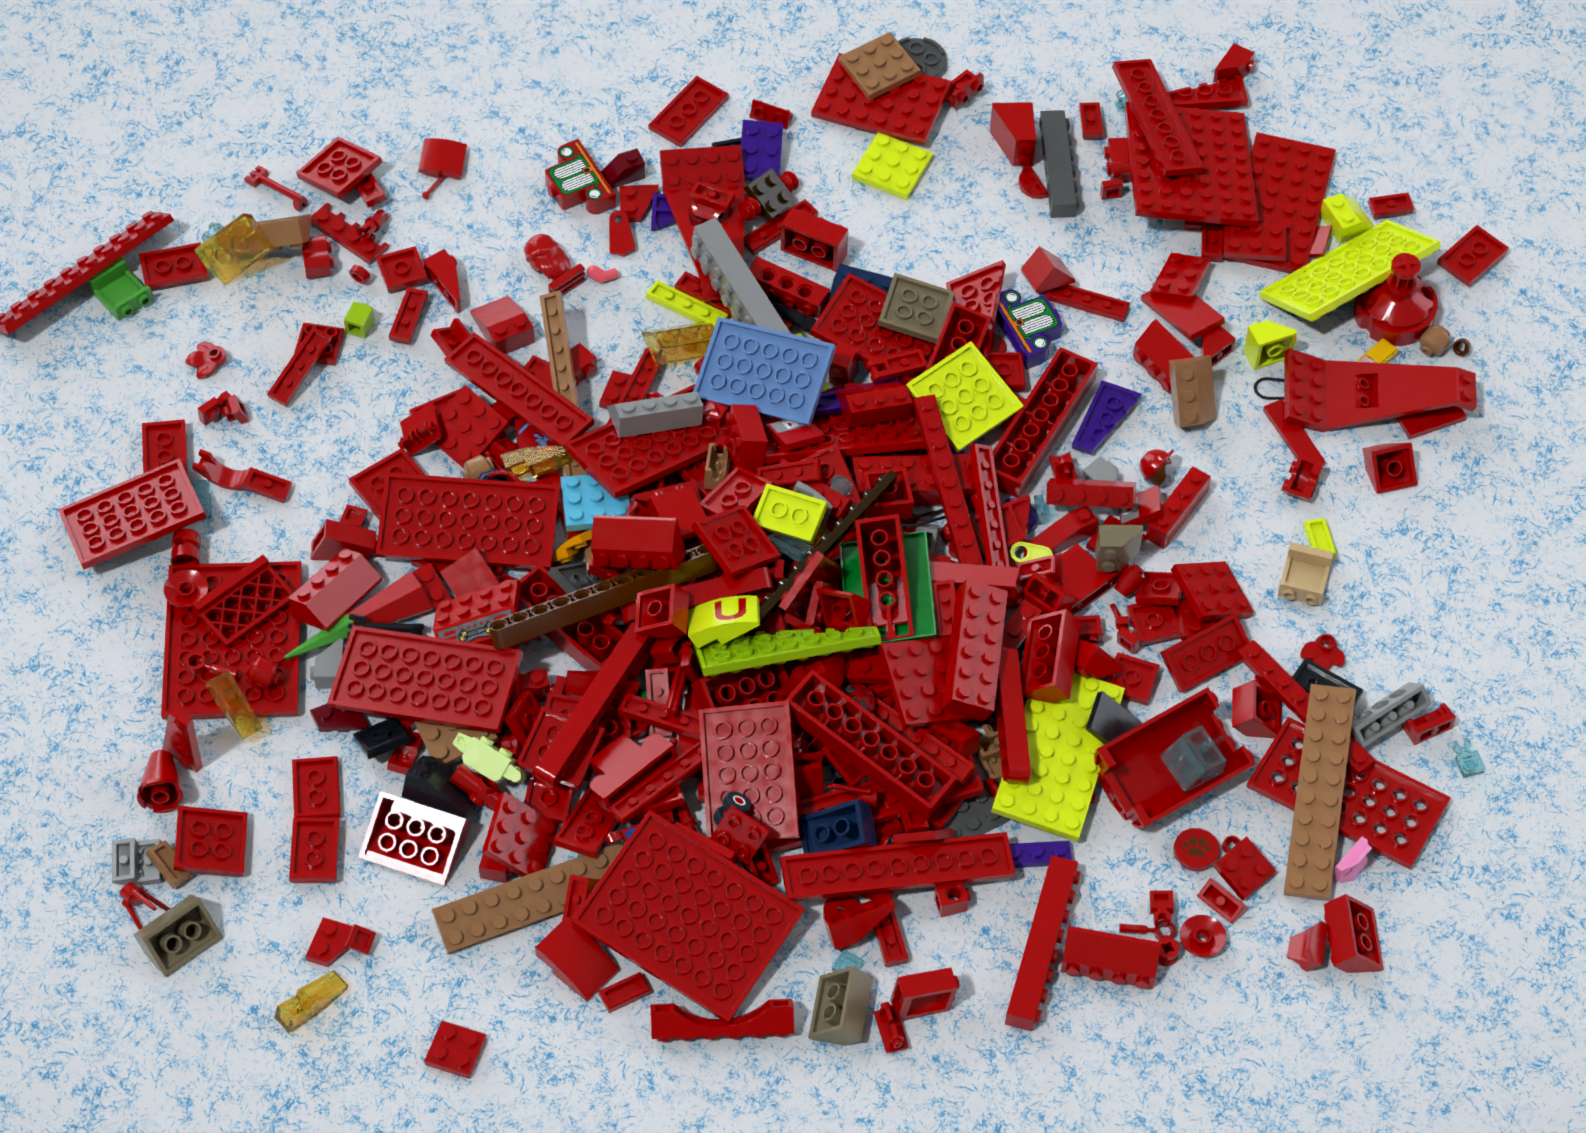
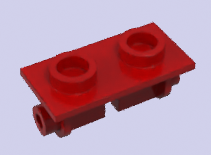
(769, 113)
(890, 1029)

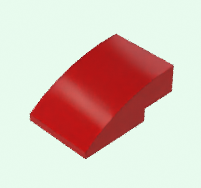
(576, 959)

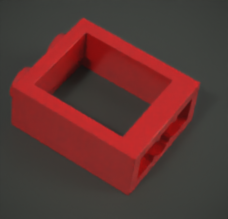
(924, 993)

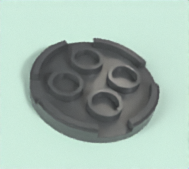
(926, 54)

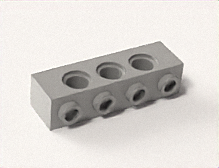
(1389, 713)

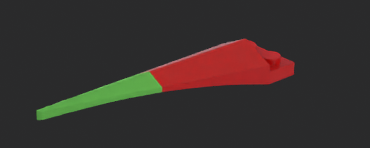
(406, 598)

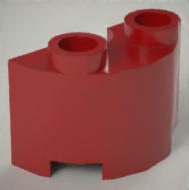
(1303, 478)

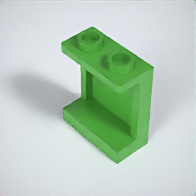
(119, 290)

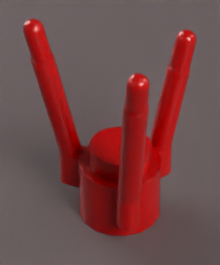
(866, 795)
(134, 896)

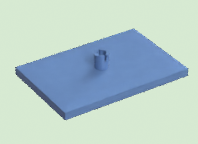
(764, 369)

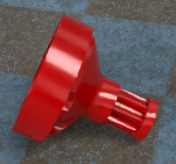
(1399, 306)

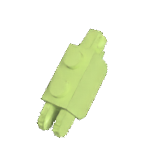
(488, 759)

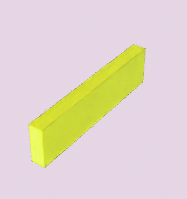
(683, 304)

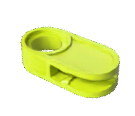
(1033, 551)

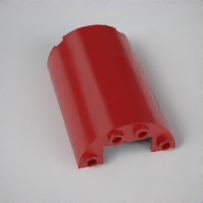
(1139, 779)

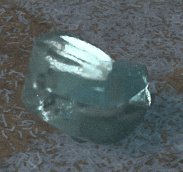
(842, 485)

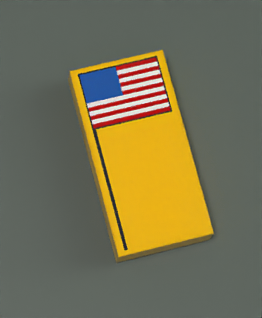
(1380, 353)

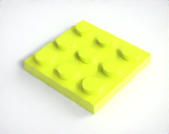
(892, 166)

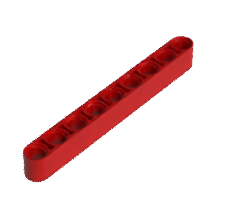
(591, 706)

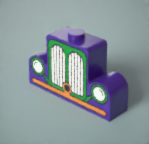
(1028, 325)

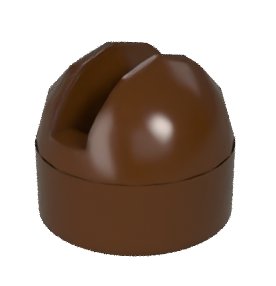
(1458, 345)

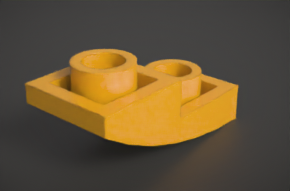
(571, 547)

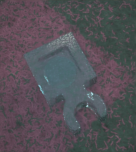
(1468, 761)

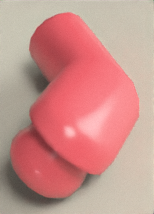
(601, 275)

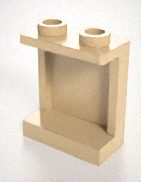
(1305, 574)

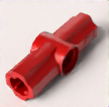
(480, 789)

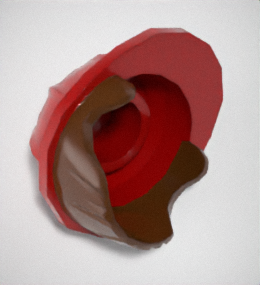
(1153, 465)

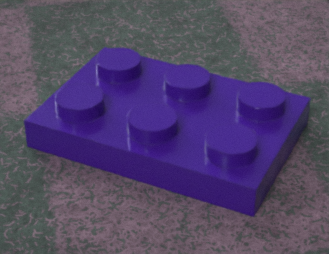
(761, 148)

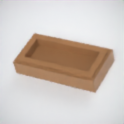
(163, 859)

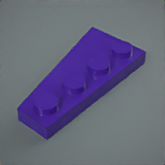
(1103, 415)

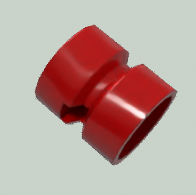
(185, 547)

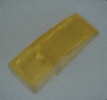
(536, 460)
(310, 1001)

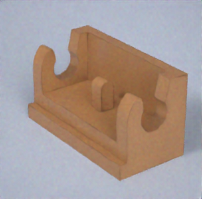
(716, 467)

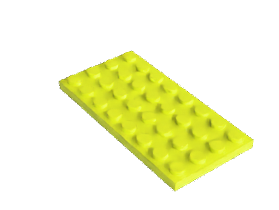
(1347, 270)
(1060, 762)

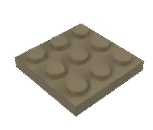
(915, 308)

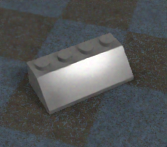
(656, 414)

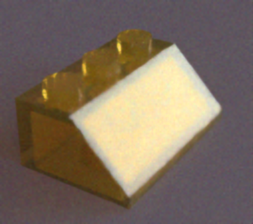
(234, 248)
(678, 342)

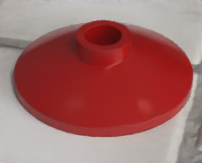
(182, 582)
(1202, 927)

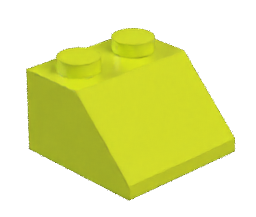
(1345, 217)
(1267, 343)

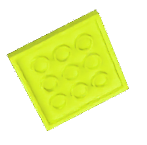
(968, 395)

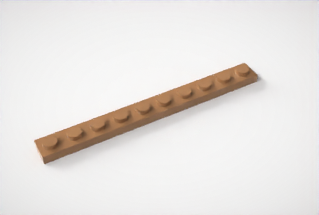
(560, 356)

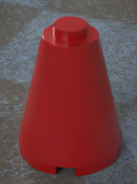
(160, 784)

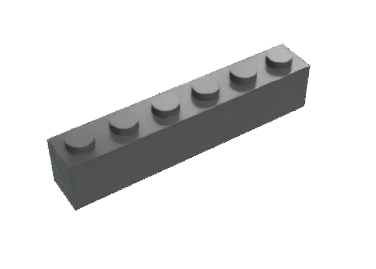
(1057, 164)

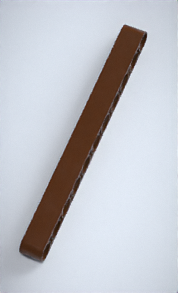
(596, 599)

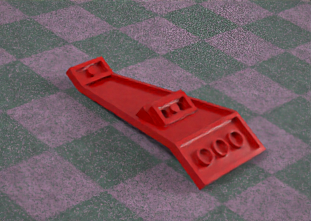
(714, 166)
(1349, 393)

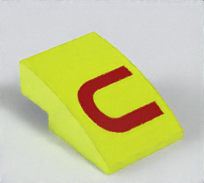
(723, 619)

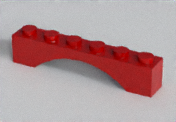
(772, 1017)

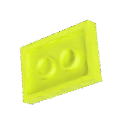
(790, 513)

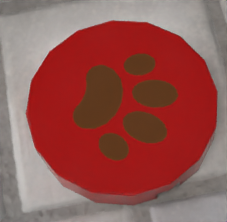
(1196, 849)

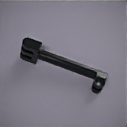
(415, 628)

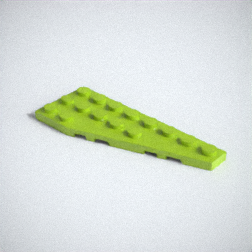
(784, 646)

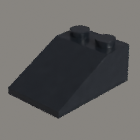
(430, 785)

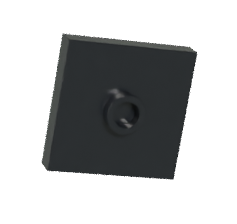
(381, 738)

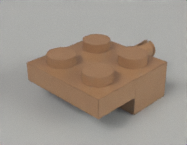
(989, 753)

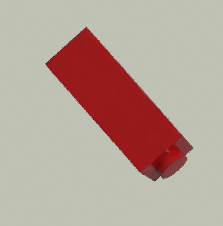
(335, 536)

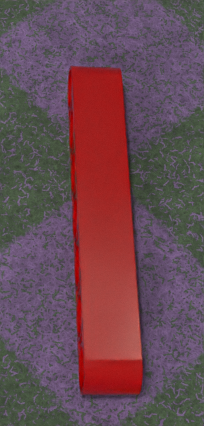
(752, 582)
(1011, 719)

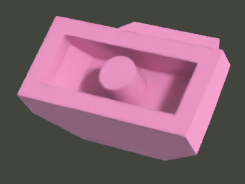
(1353, 862)

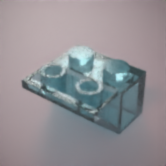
(1194, 759)

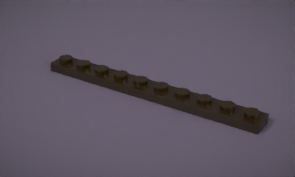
(830, 541)

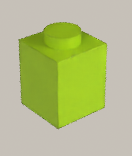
(359, 319)

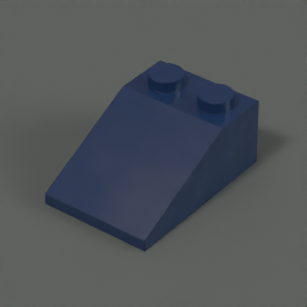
(838, 828)

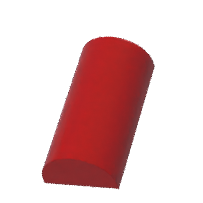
(959, 329)

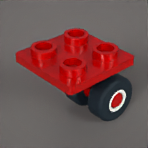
(736, 828)

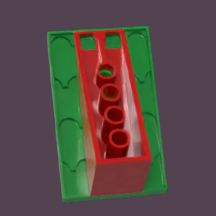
(894, 575)

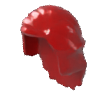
(545, 255)

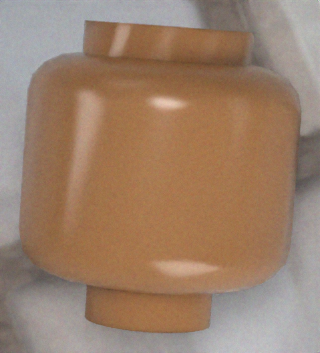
(1434, 340)
(476, 466)

